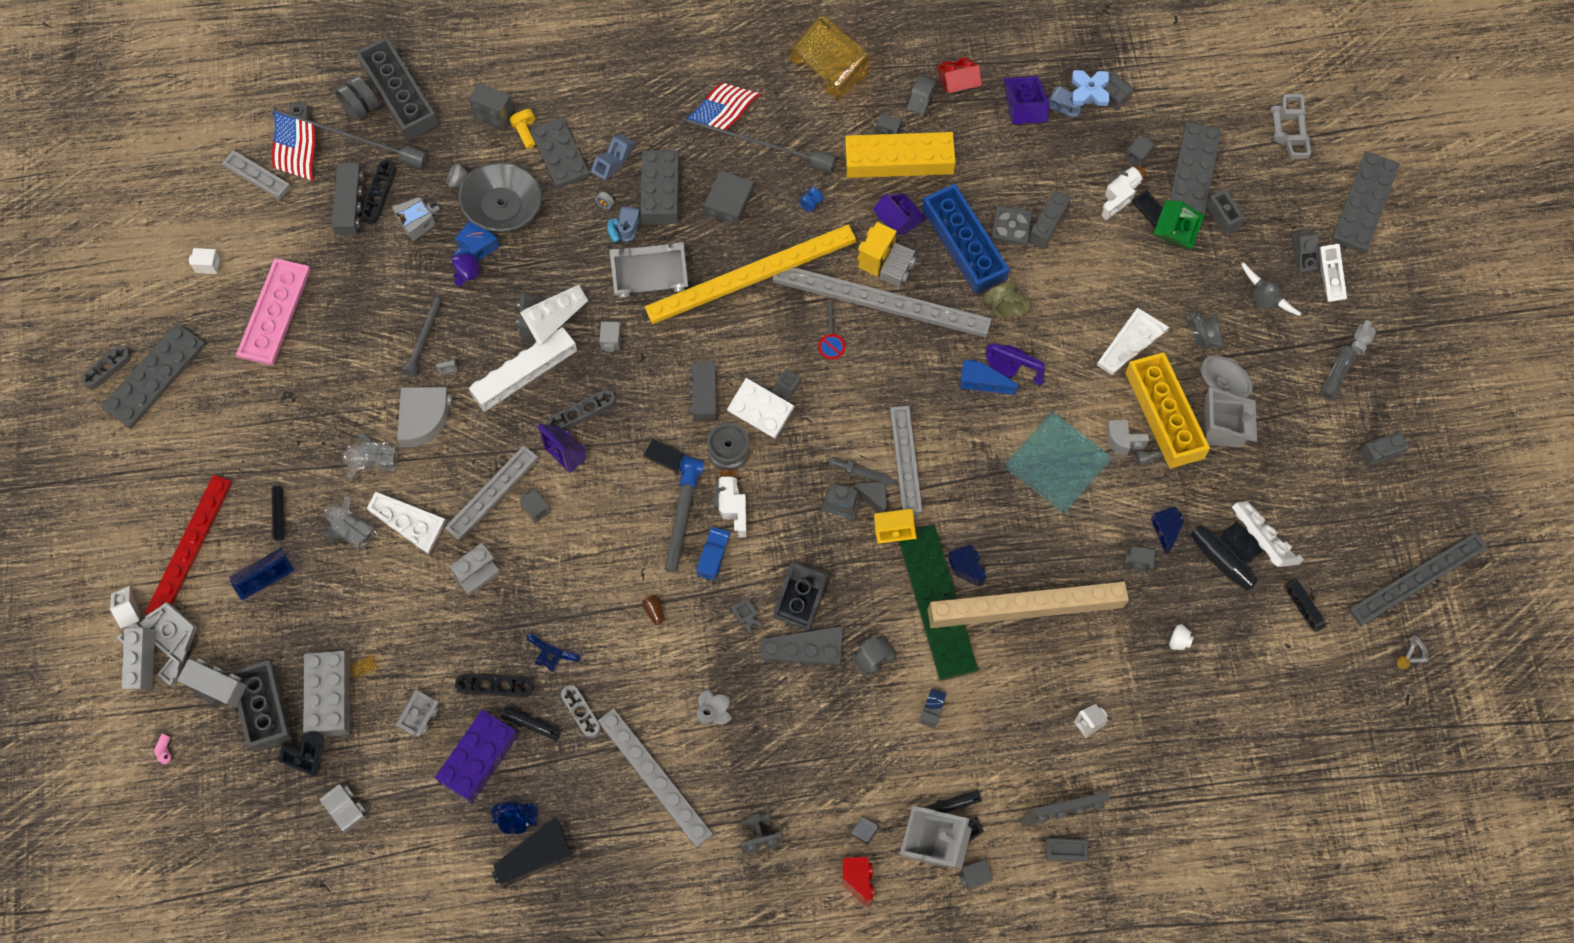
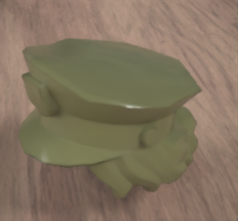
(1006, 301)

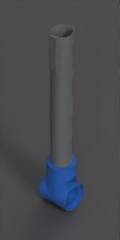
(691, 470)

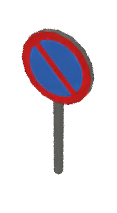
(831, 345)

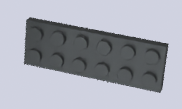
(1195, 166)
(1365, 202)
(153, 376)

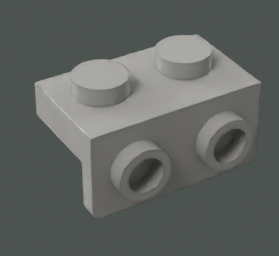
(417, 713)

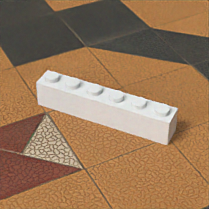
(522, 369)

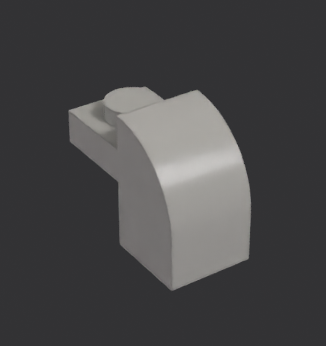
(1120, 439)

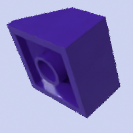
(898, 212)

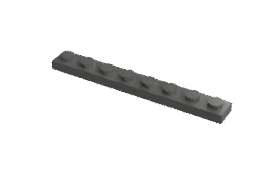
(1418, 579)

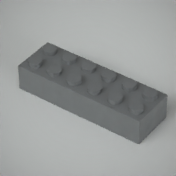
(397, 88)

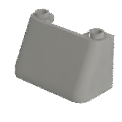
(649, 269)

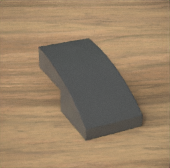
(786, 385)

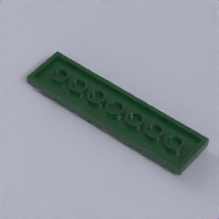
(932, 583)

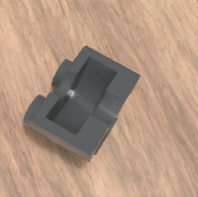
(873, 654)

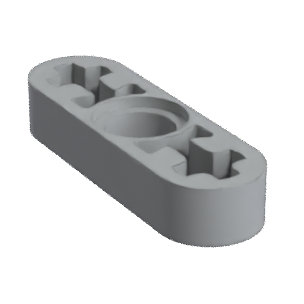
(568, 702)

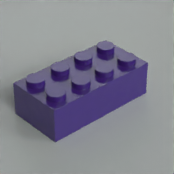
(476, 756)

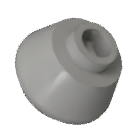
(456, 176)

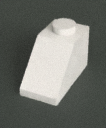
(124, 607)
(1091, 720)

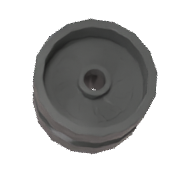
(356, 97)
(728, 446)

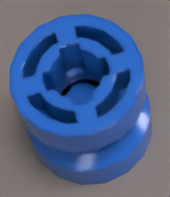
(811, 199)

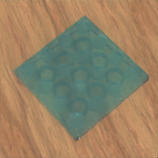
(1058, 462)

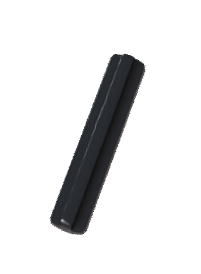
(277, 513)

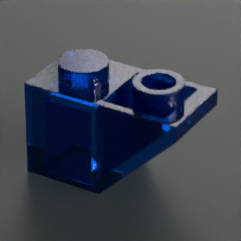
(966, 566)

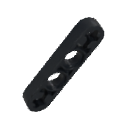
(378, 191)
(494, 681)

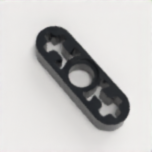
(1305, 605)

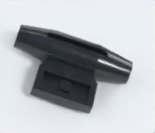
(1230, 552)

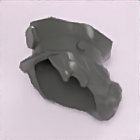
(1205, 331)

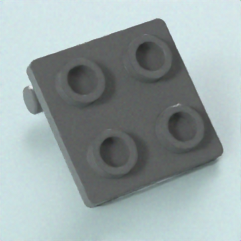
(753, 845)

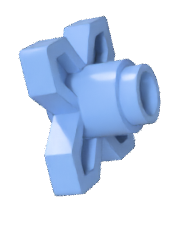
(1090, 89)

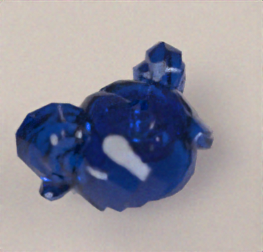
(514, 816)

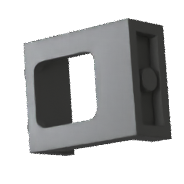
(474, 569)

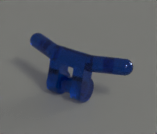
(548, 649)

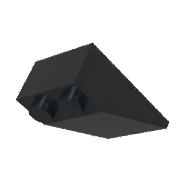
(801, 594)

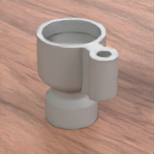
(1363, 336)

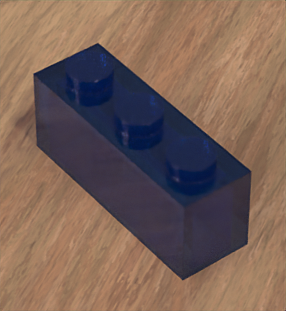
(261, 573)

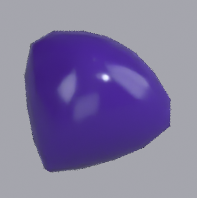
(466, 268)

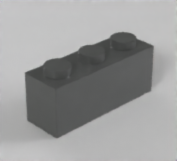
(1049, 219)
(703, 391)

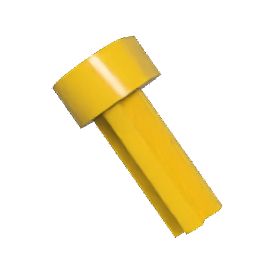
(520, 122)

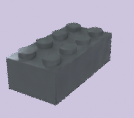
(660, 187)
(262, 707)

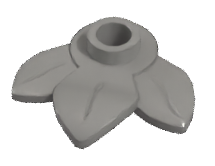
(715, 706)

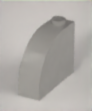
(422, 414)

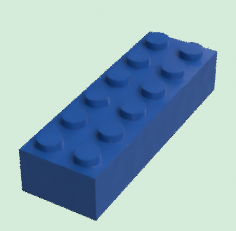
(965, 239)

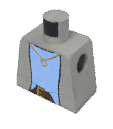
(415, 216)

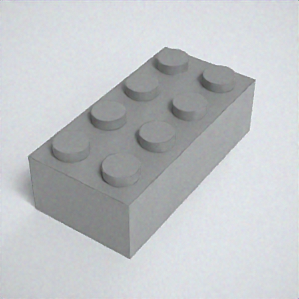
(327, 693)

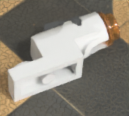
(1121, 190)
(730, 502)

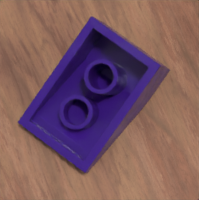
(1026, 100)
(562, 447)

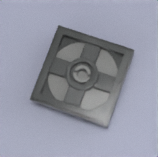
(1011, 226)

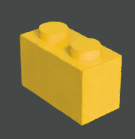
(895, 526)

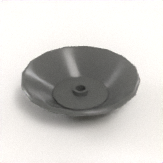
(497, 185)

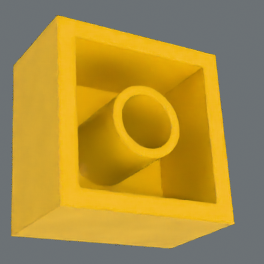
(876, 248)

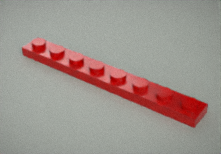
(190, 543)

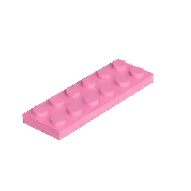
(273, 312)

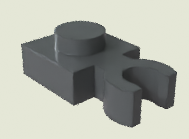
(745, 614)

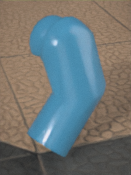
(612, 231)

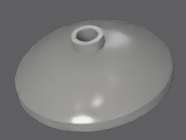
(1226, 375)

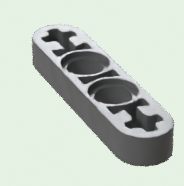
(579, 408)

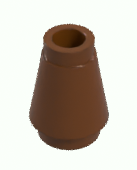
(654, 610)

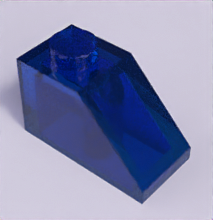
(1167, 526)

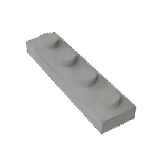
(256, 175)

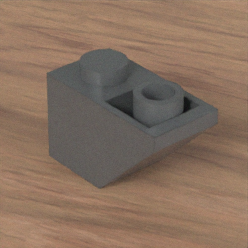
(1305, 249)

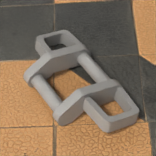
(1281, 113)

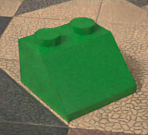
(1178, 224)

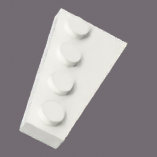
(1266, 536)

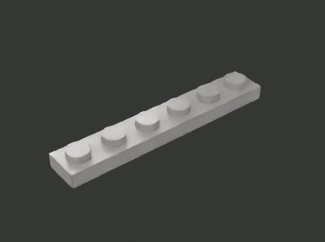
(905, 459)
(491, 493)

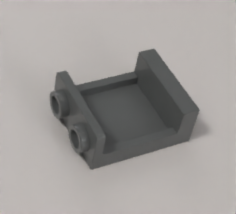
(728, 197)

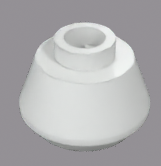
(1180, 638)

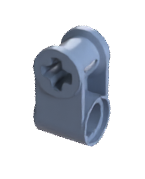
(1062, 101)
(628, 223)

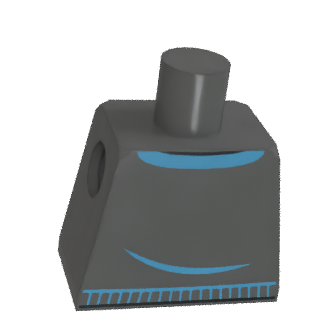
(841, 501)

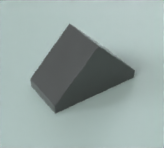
(873, 495)

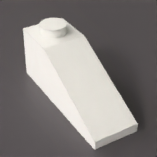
(1332, 272)

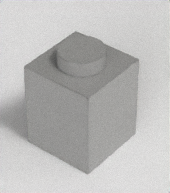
(610, 336)

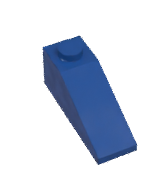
(983, 378)

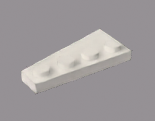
(551, 313)
(1134, 337)
(410, 522)

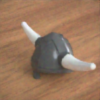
(1268, 293)

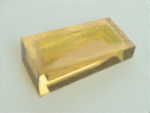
(363, 667)

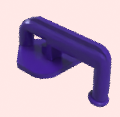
(1009, 359)

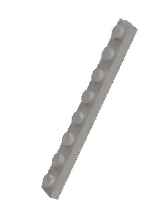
(655, 778)

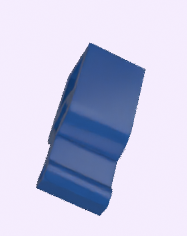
(712, 554)

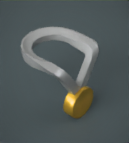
(1404, 661)

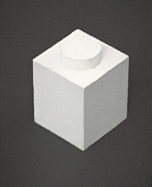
(204, 261)

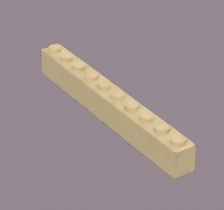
(1027, 604)

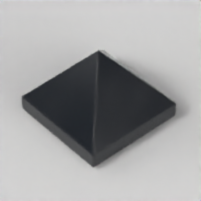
(976, 828)

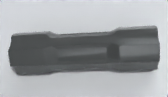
(1333, 382)

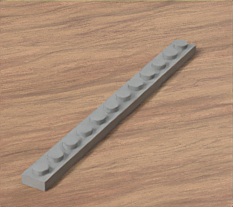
(884, 301)

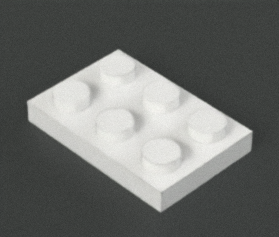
(760, 408)

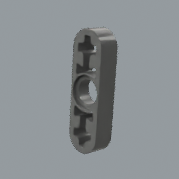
(107, 359)

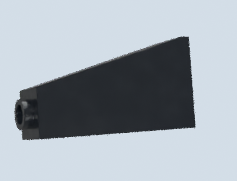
(534, 855)

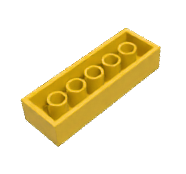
(899, 154)
(1167, 410)

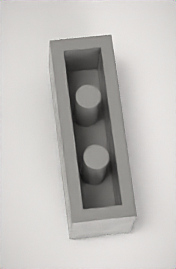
(138, 658)
(212, 682)

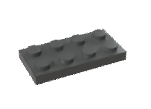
(559, 152)

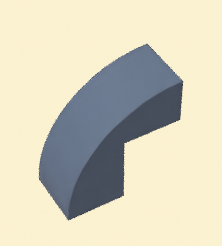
(610, 162)

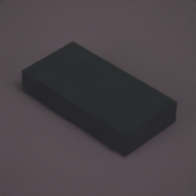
(1148, 207)
(664, 455)

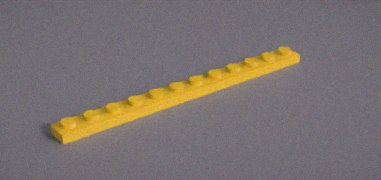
(750, 274)

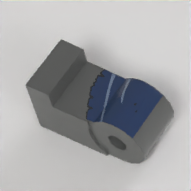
(932, 708)

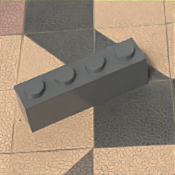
(348, 199)

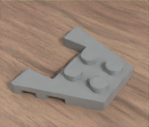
(172, 636)

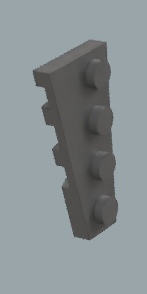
(810, 647)
(1062, 809)

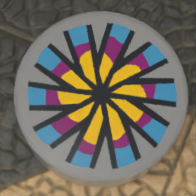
(604, 200)

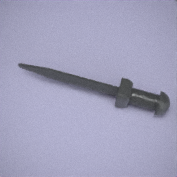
(850, 468)

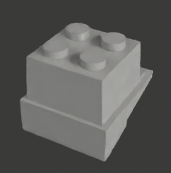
(1228, 419)
(936, 838)

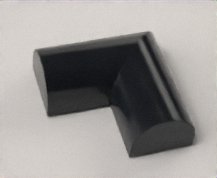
(306, 757)

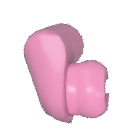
(161, 750)

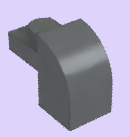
(921, 93)

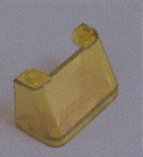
(831, 56)

